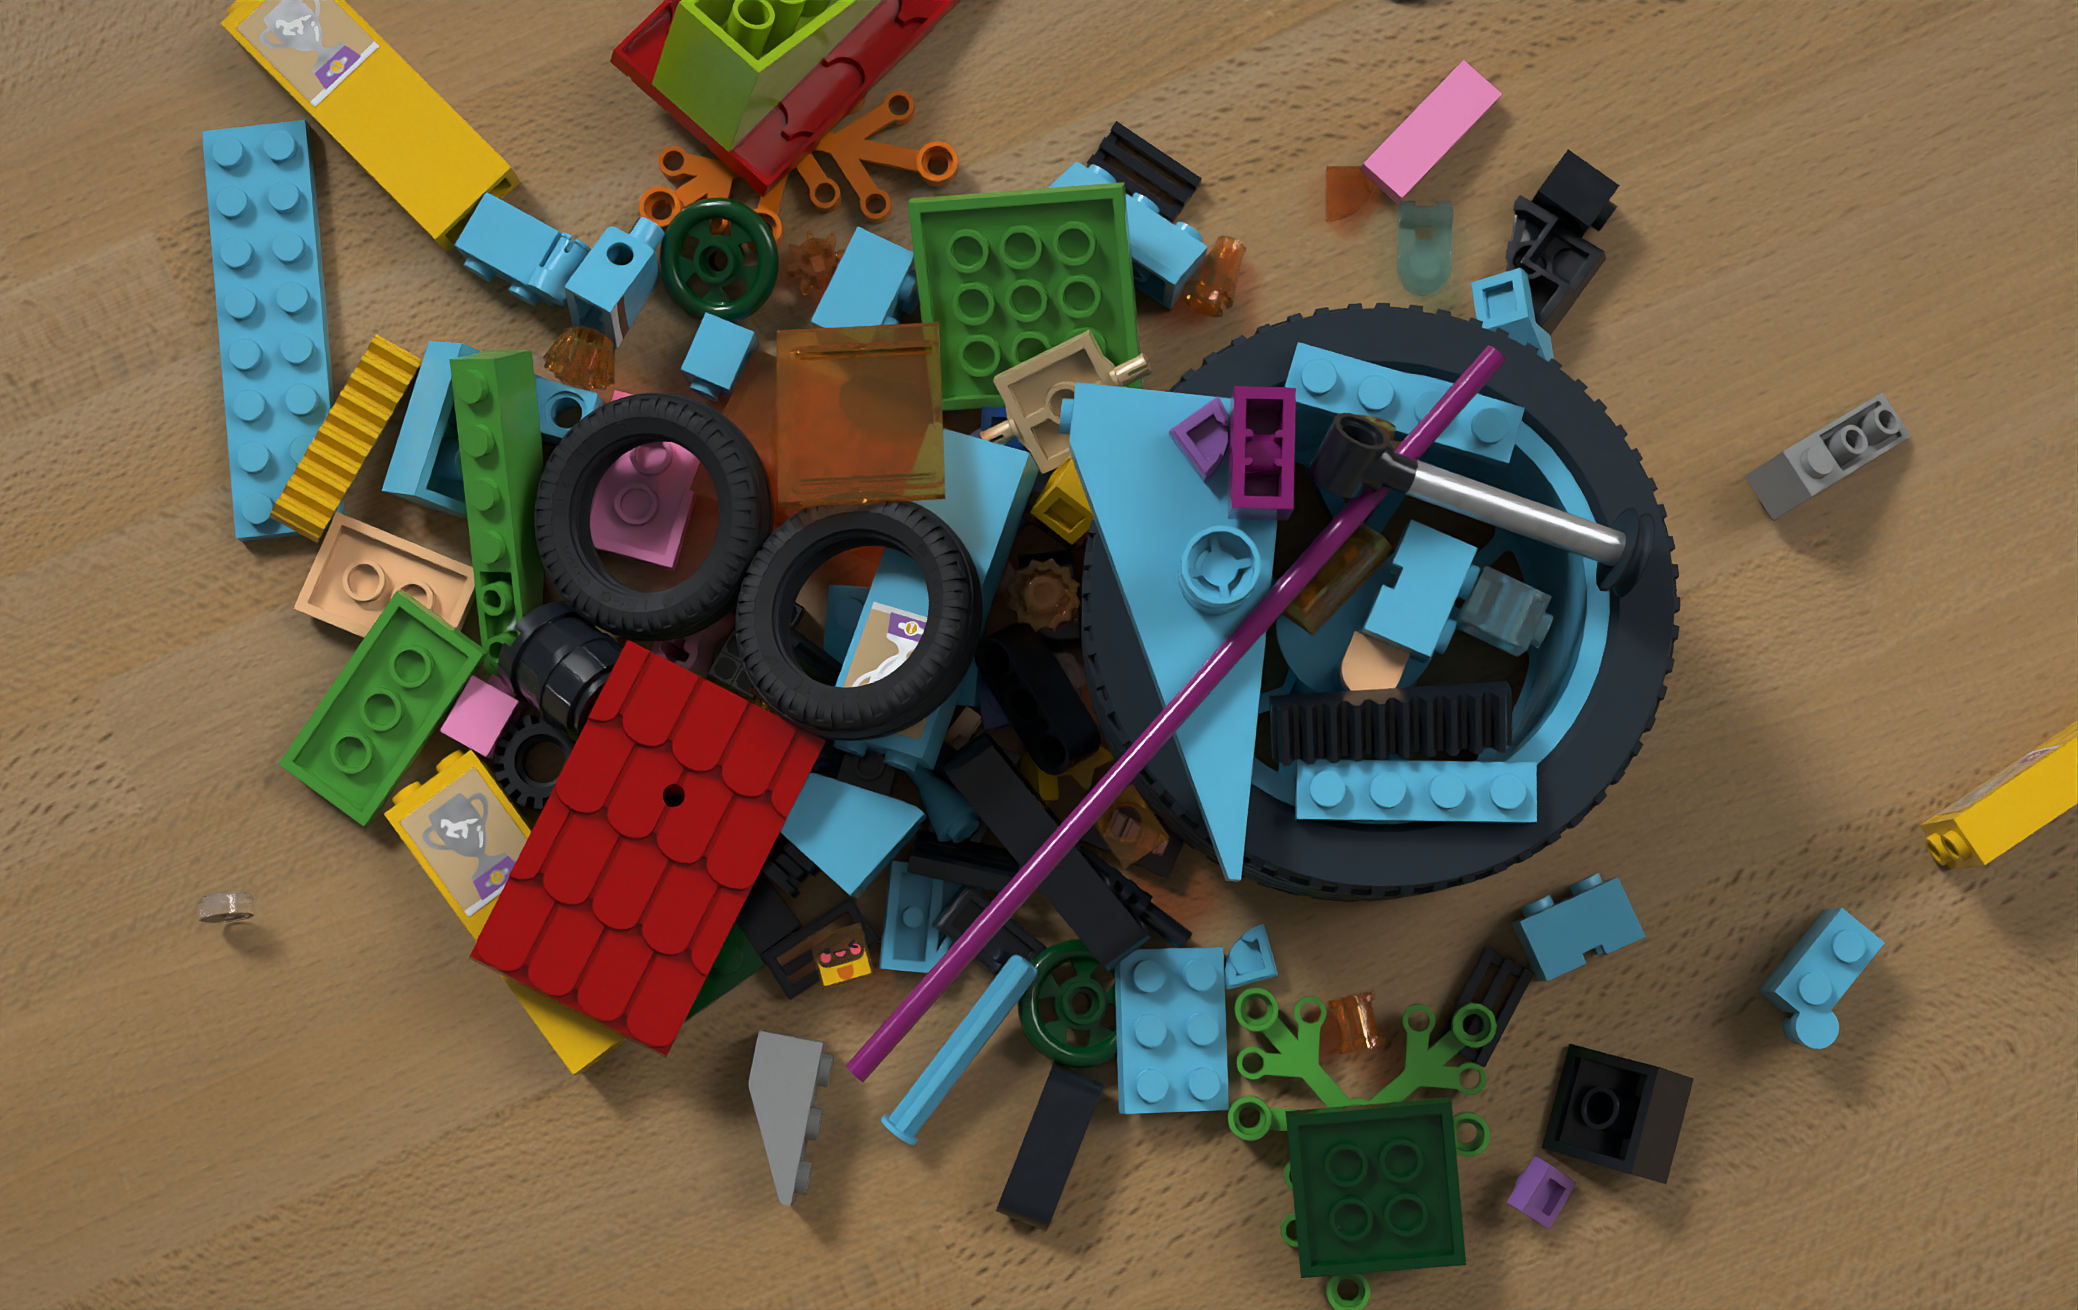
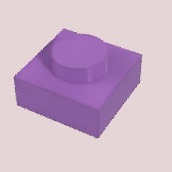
(1541, 1192)

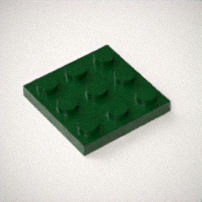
(1376, 1187)

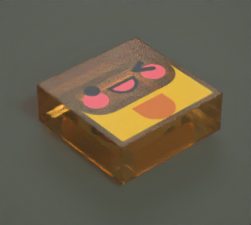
(841, 955)

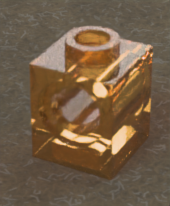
(1150, 836)

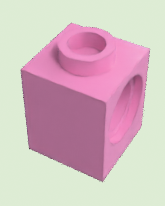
(483, 715)

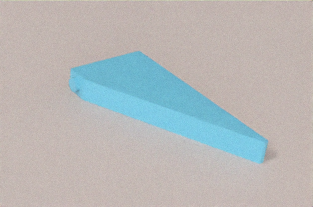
(1146, 512)

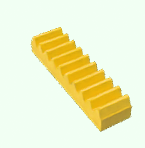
(345, 438)

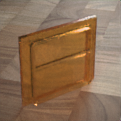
(860, 415)

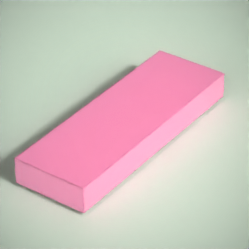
(1430, 132)

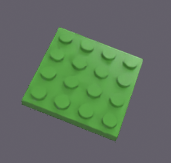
(1021, 277)

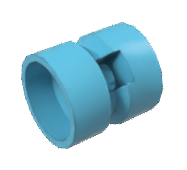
(1218, 569)

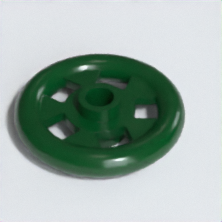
(678, 270)
(1051, 1037)

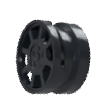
(789, 866)

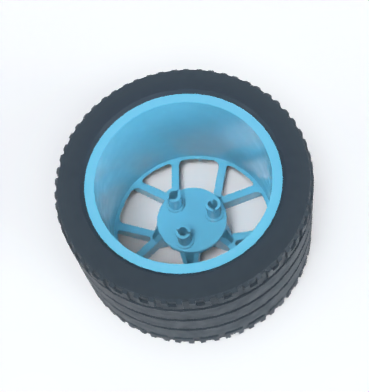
(1585, 686)

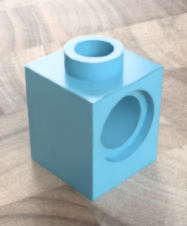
(718, 357)
(553, 399)

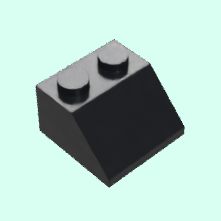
(1618, 1113)

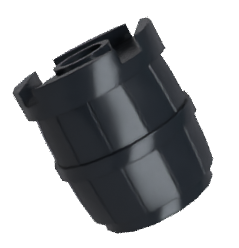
(558, 665)

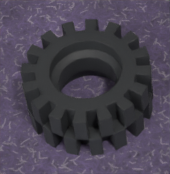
(512, 759)

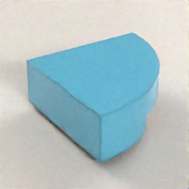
(1249, 959)

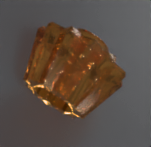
(582, 358)
(1043, 595)

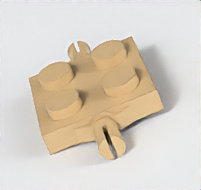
(1036, 391)

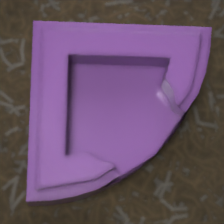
(1203, 438)

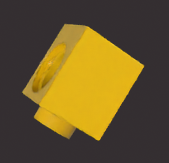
(1064, 503)

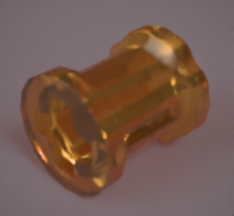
(1362, 1005)

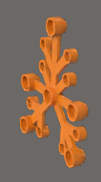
(845, 146)

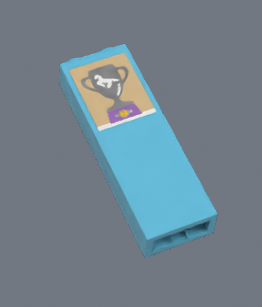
(984, 506)

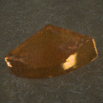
(1345, 191)

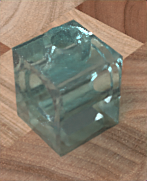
(1505, 612)

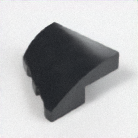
(1554, 259)

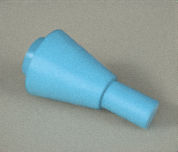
(945, 805)

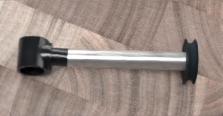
(1361, 458)

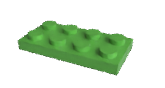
(383, 708)

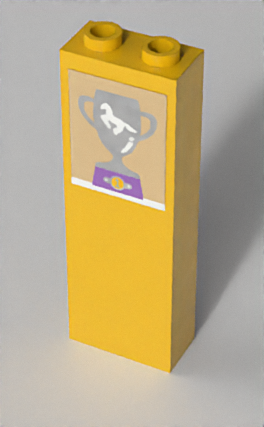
(374, 109)
(2007, 805)
(467, 844)

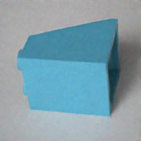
(850, 830)

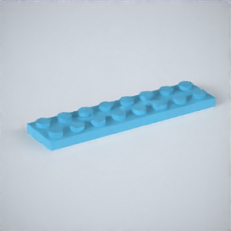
(268, 310)

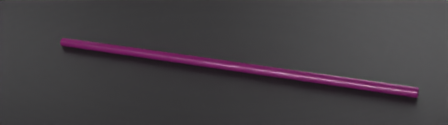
(1163, 727)

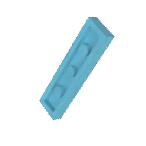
(1342, 384)
(1416, 791)

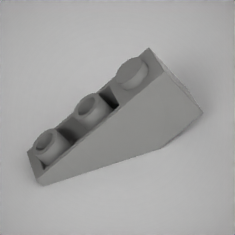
(1827, 456)
(784, 1095)

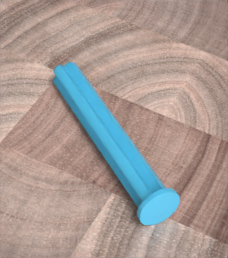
(960, 1049)

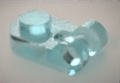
(1424, 265)

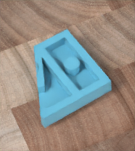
(910, 909)

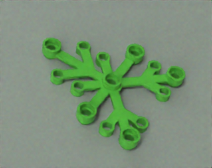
(1300, 1059)

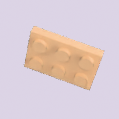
(364, 568)

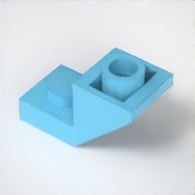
(1507, 304)

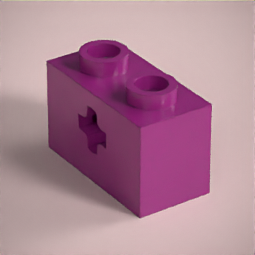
(1261, 453)

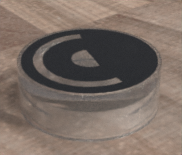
(226, 907)

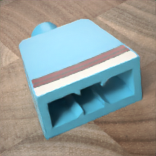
(615, 279)

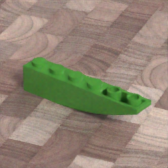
(500, 480)

